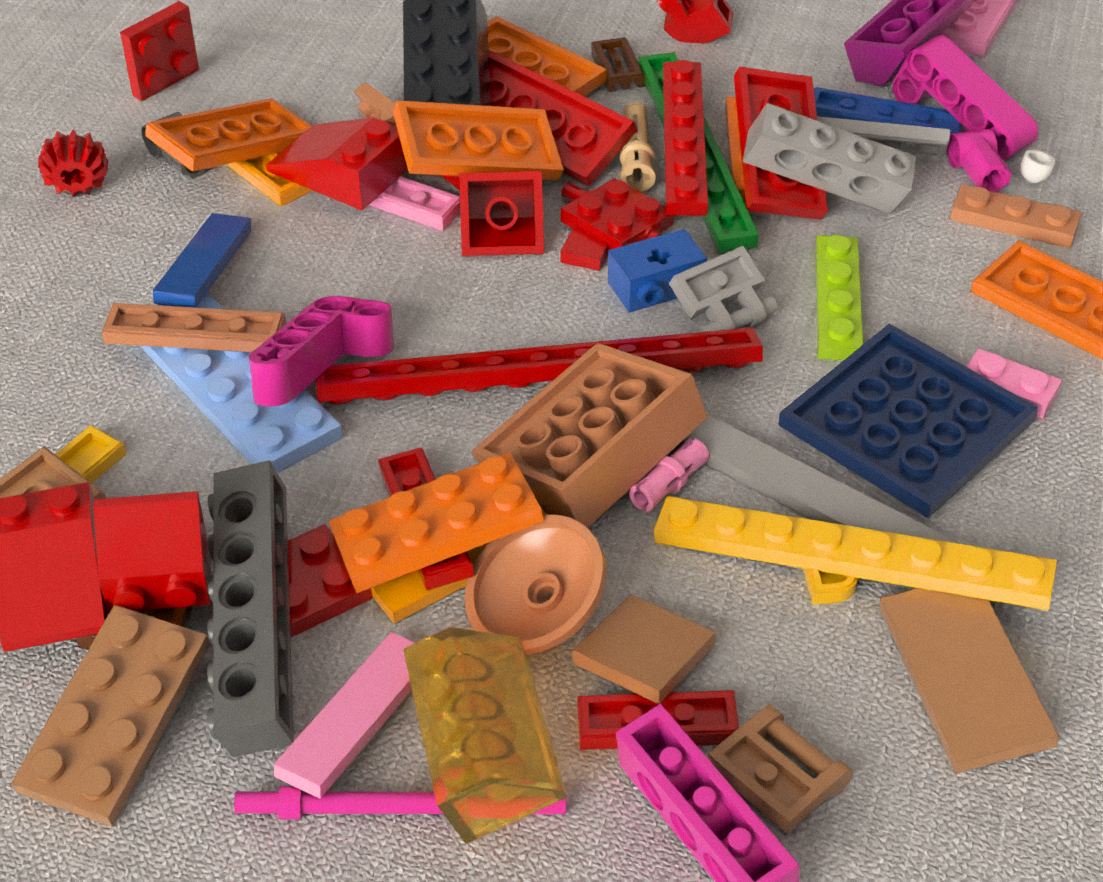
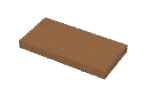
(967, 677)

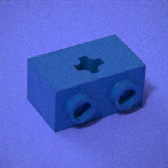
(644, 269)

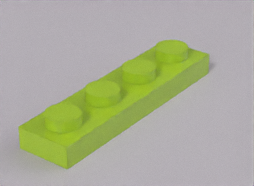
(837, 297)

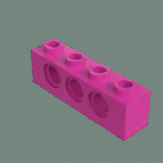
(700, 803)

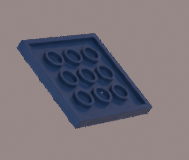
(908, 419)

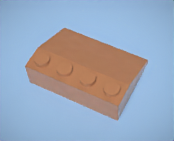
(597, 430)

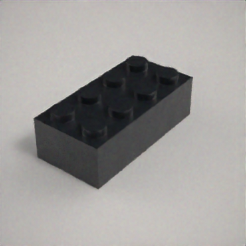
(446, 52)

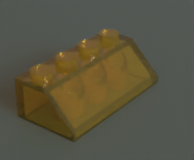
(482, 729)

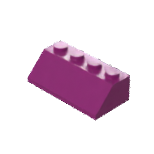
(893, 32)

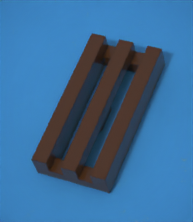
(620, 77)

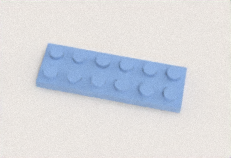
(223, 392)

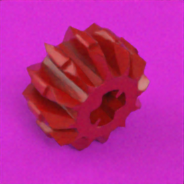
(73, 163)

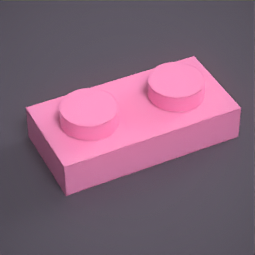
(1021, 380)

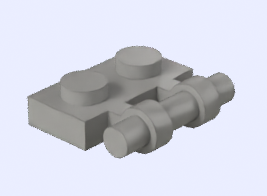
(719, 282)

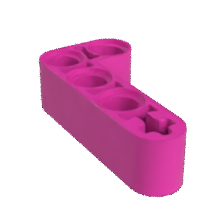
(966, 92)
(314, 342)

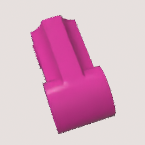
(979, 157)

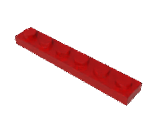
(684, 139)

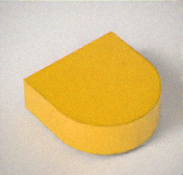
(829, 587)

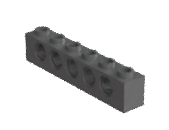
(250, 611)

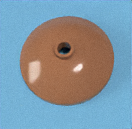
(526, 569)

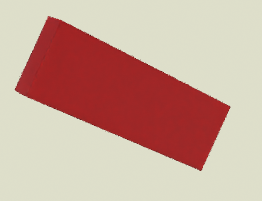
(703, 716)

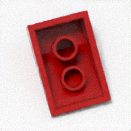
(344, 160)
(49, 568)

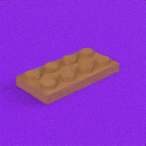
(111, 715)

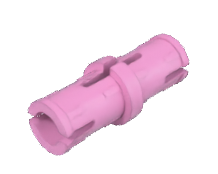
(669, 475)

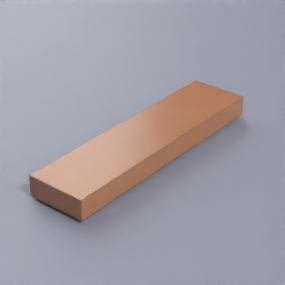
(190, 327)

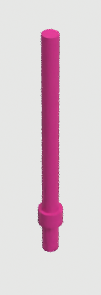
(293, 803)

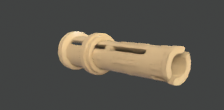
(638, 146)

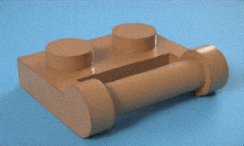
(772, 779)

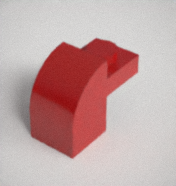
(696, 19)

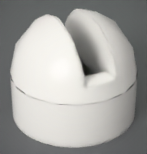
(1036, 166)

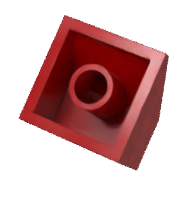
(501, 213)
(152, 551)

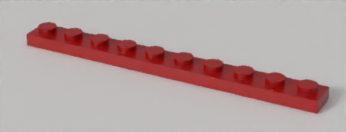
(527, 365)

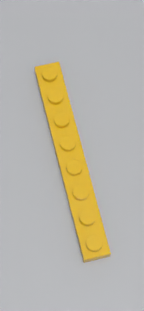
(857, 552)

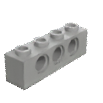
(829, 158)

